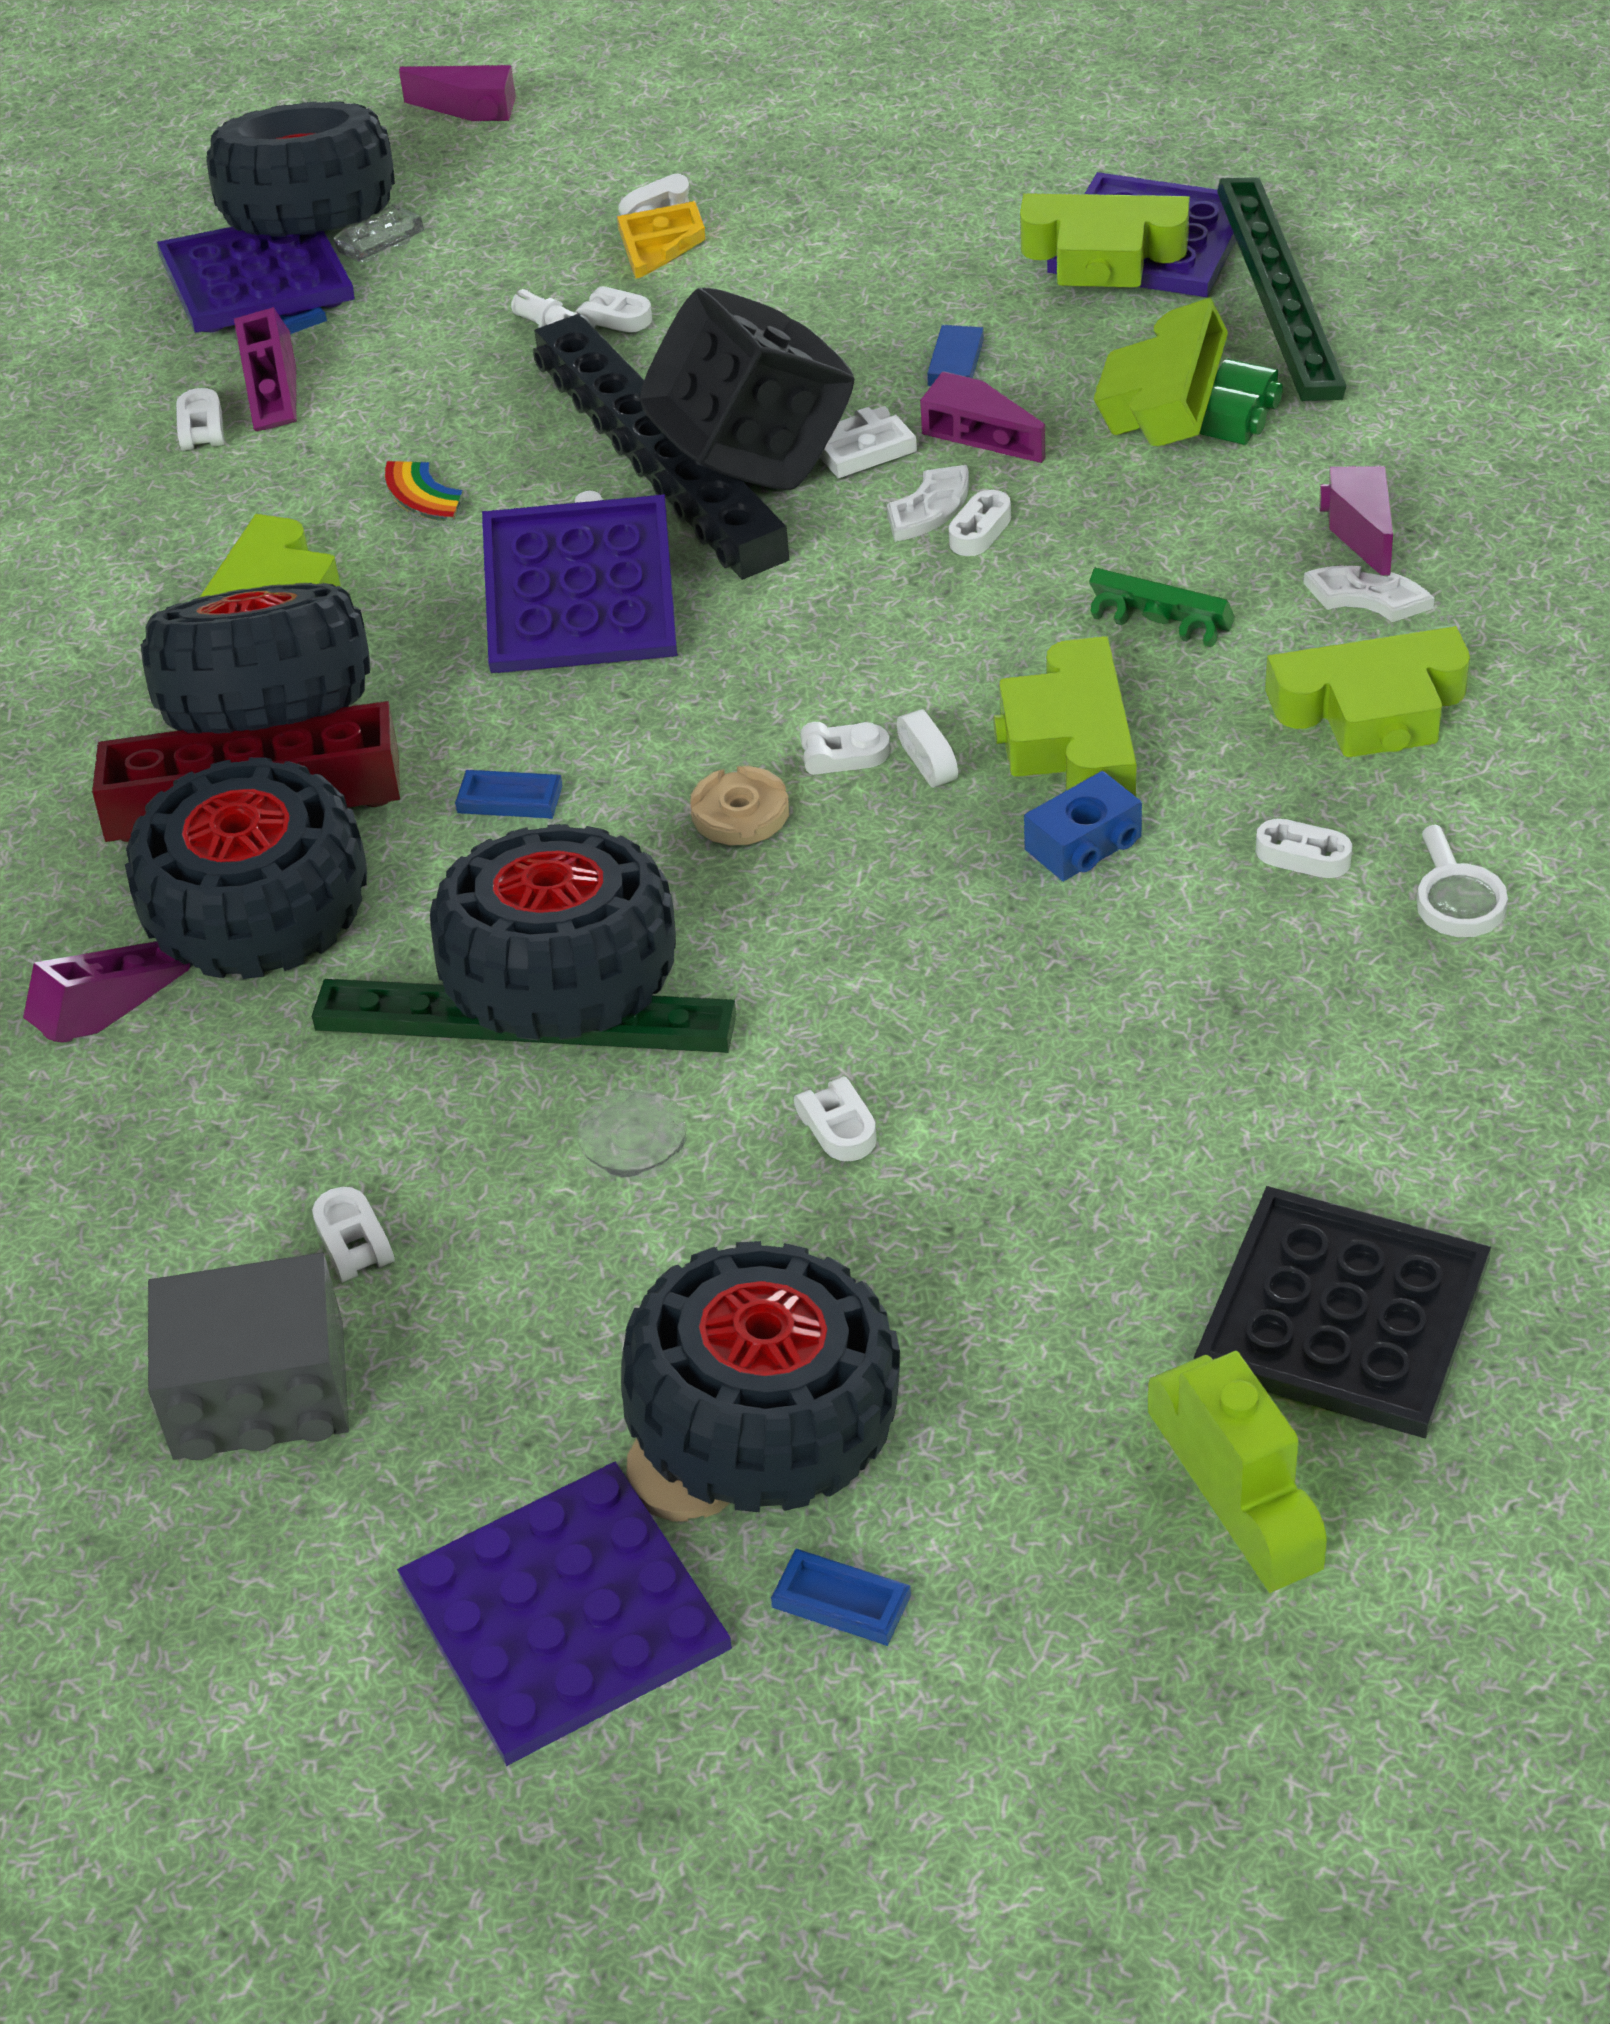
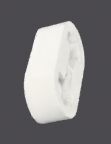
(989, 526)
(927, 748)
(1303, 848)

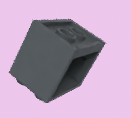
(246, 1356)

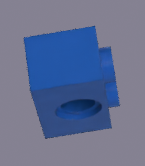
(1083, 826)

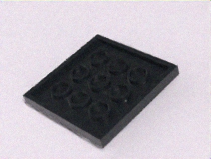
(1347, 1309)

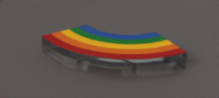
(419, 495)

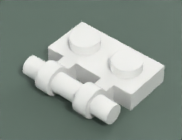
(867, 441)

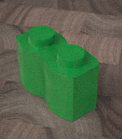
(1240, 401)

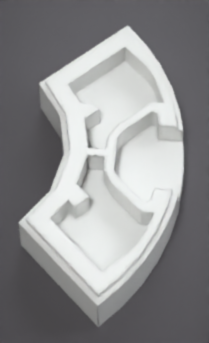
(931, 505)
(1347, 586)

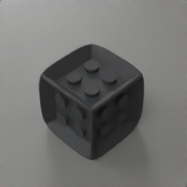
(746, 389)

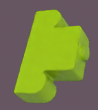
(1103, 236)
(1165, 379)
(272, 553)
(1373, 690)
(1068, 717)
(1242, 1463)

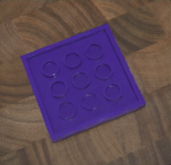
(1208, 236)
(240, 273)
(578, 584)
(563, 1612)

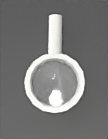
(1458, 897)

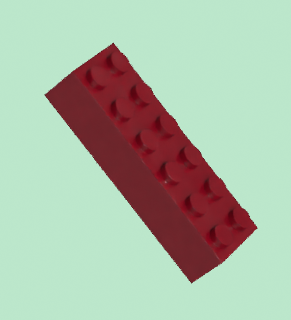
(348, 747)

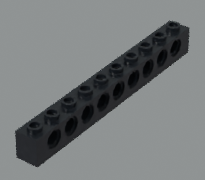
(609, 391)

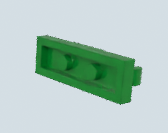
(1160, 604)

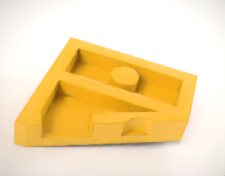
(660, 235)

